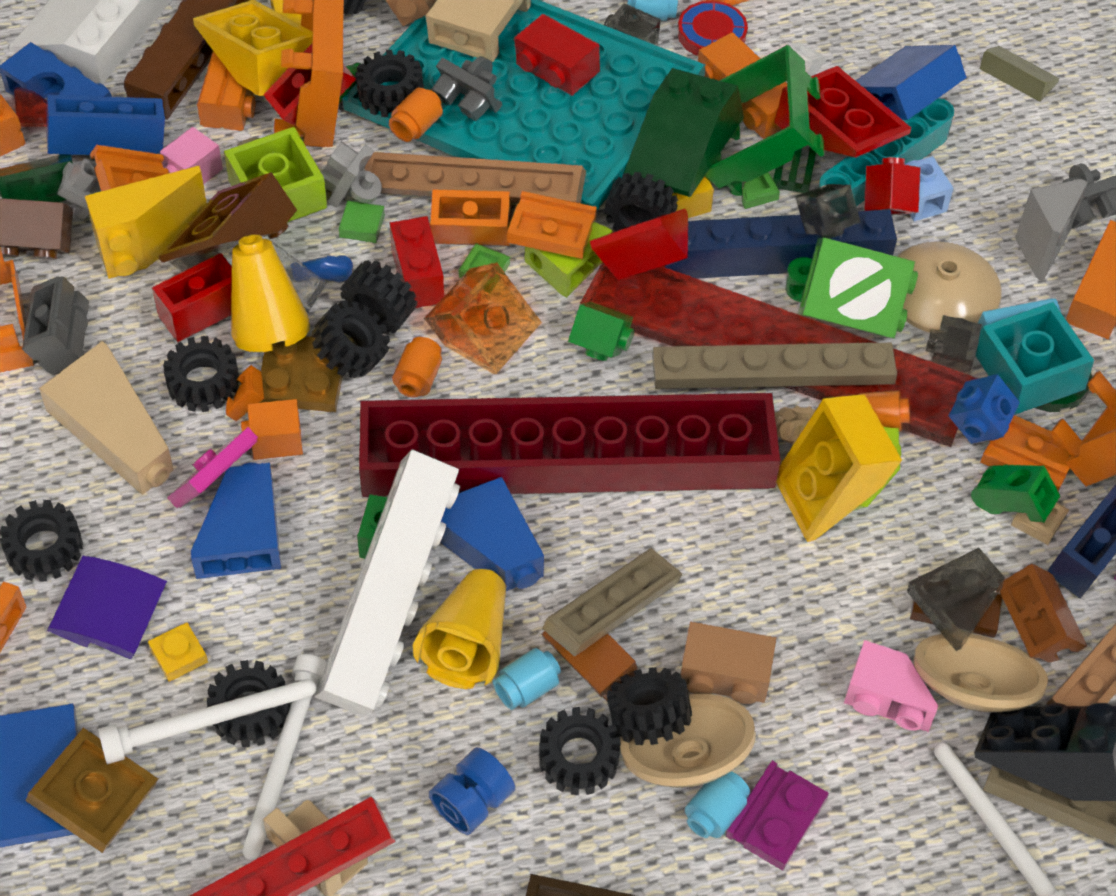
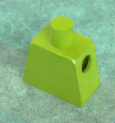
(564, 271)

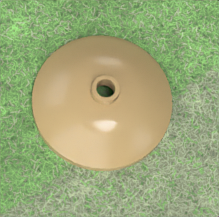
(949, 283)
(982, 674)
(708, 749)

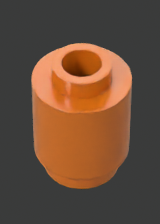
(415, 114)
(417, 367)
(890, 408)

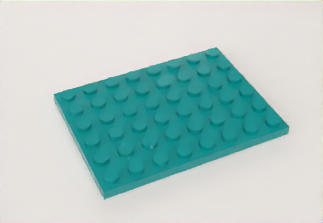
(542, 121)

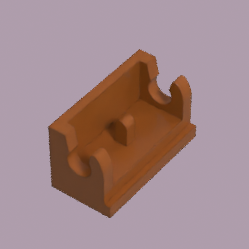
(1041, 613)
(599, 663)

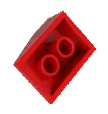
(846, 115)

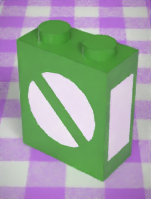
(858, 288)

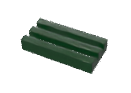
(791, 184)

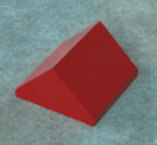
(644, 245)

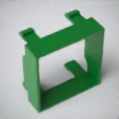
(780, 147)

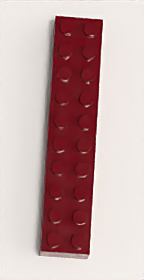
(578, 442)

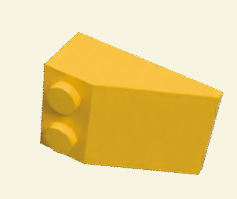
(251, 42)
(143, 218)
(836, 464)

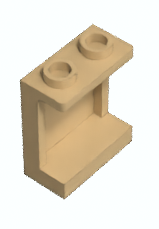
(471, 24)

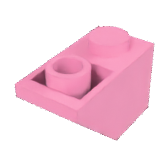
(890, 687)

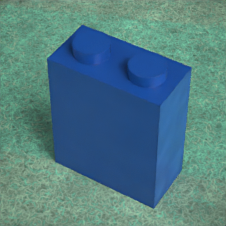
(914, 77)

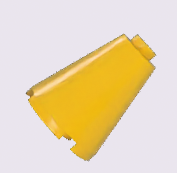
(263, 298)
(465, 632)

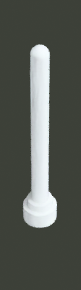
(305, 667)
(120, 741)
(995, 822)

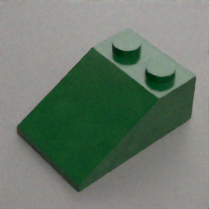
(685, 130)

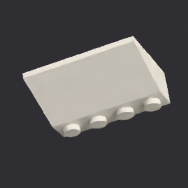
(90, 32)

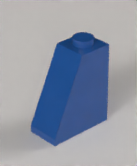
(239, 526)
(493, 535)

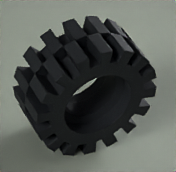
(386, 69)
(636, 191)
(381, 293)
(340, 350)
(195, 356)
(38, 520)
(241, 681)
(649, 706)
(579, 775)

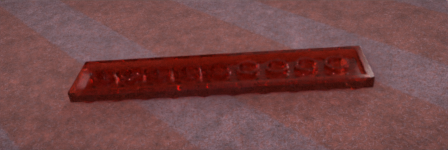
(698, 313)

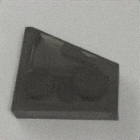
(958, 594)

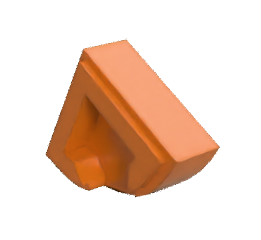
(248, 393)

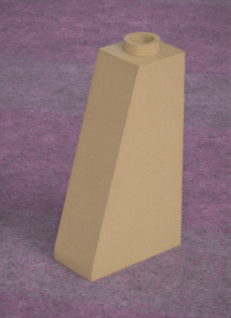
(107, 416)

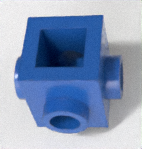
(984, 409)

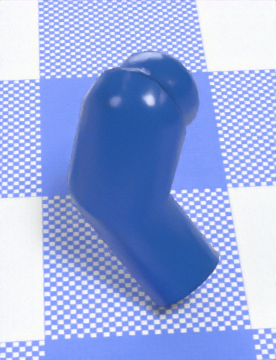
(331, 267)

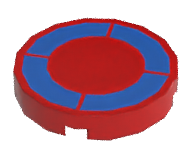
(708, 22)

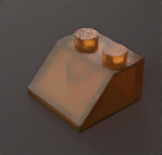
(483, 318)

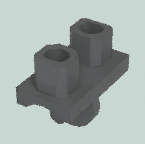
(473, 81)
(1101, 192)

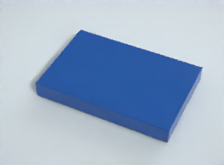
(27, 750)

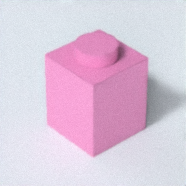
(193, 150)

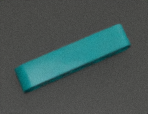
(928, 132)

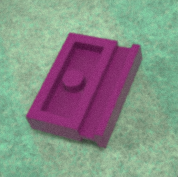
(777, 815)

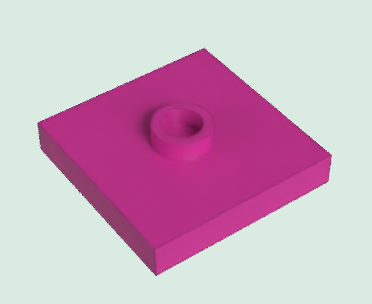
(211, 466)

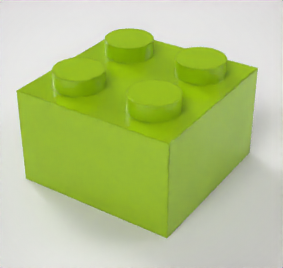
(288, 161)

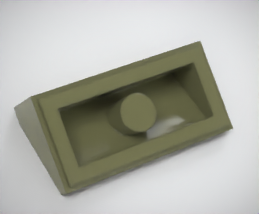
(1018, 72)

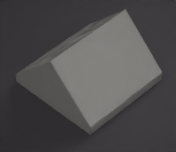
(1048, 222)

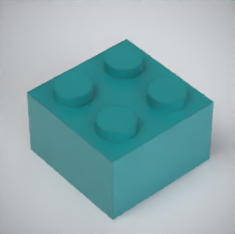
(1035, 356)

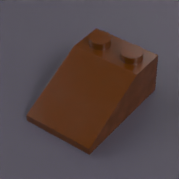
(231, 214)

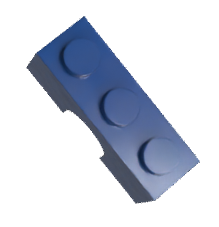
(45, 74)

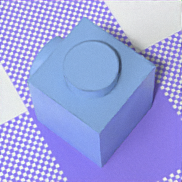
(934, 189)

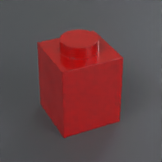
(892, 187)

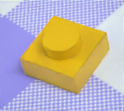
(177, 651)

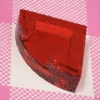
(30, 108)

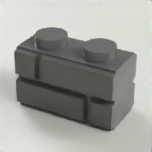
(55, 324)

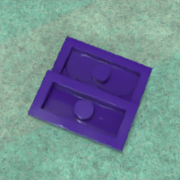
(107, 606)

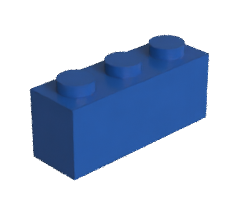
(83, 122)

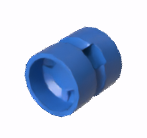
(467, 795)

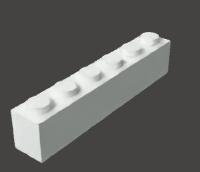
(388, 583)

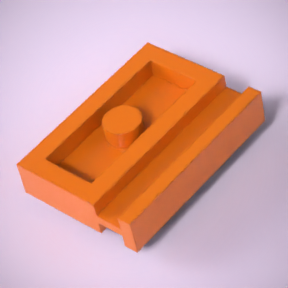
(125, 166)
(551, 224)
(1028, 445)

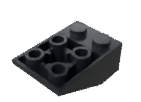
(1056, 748)

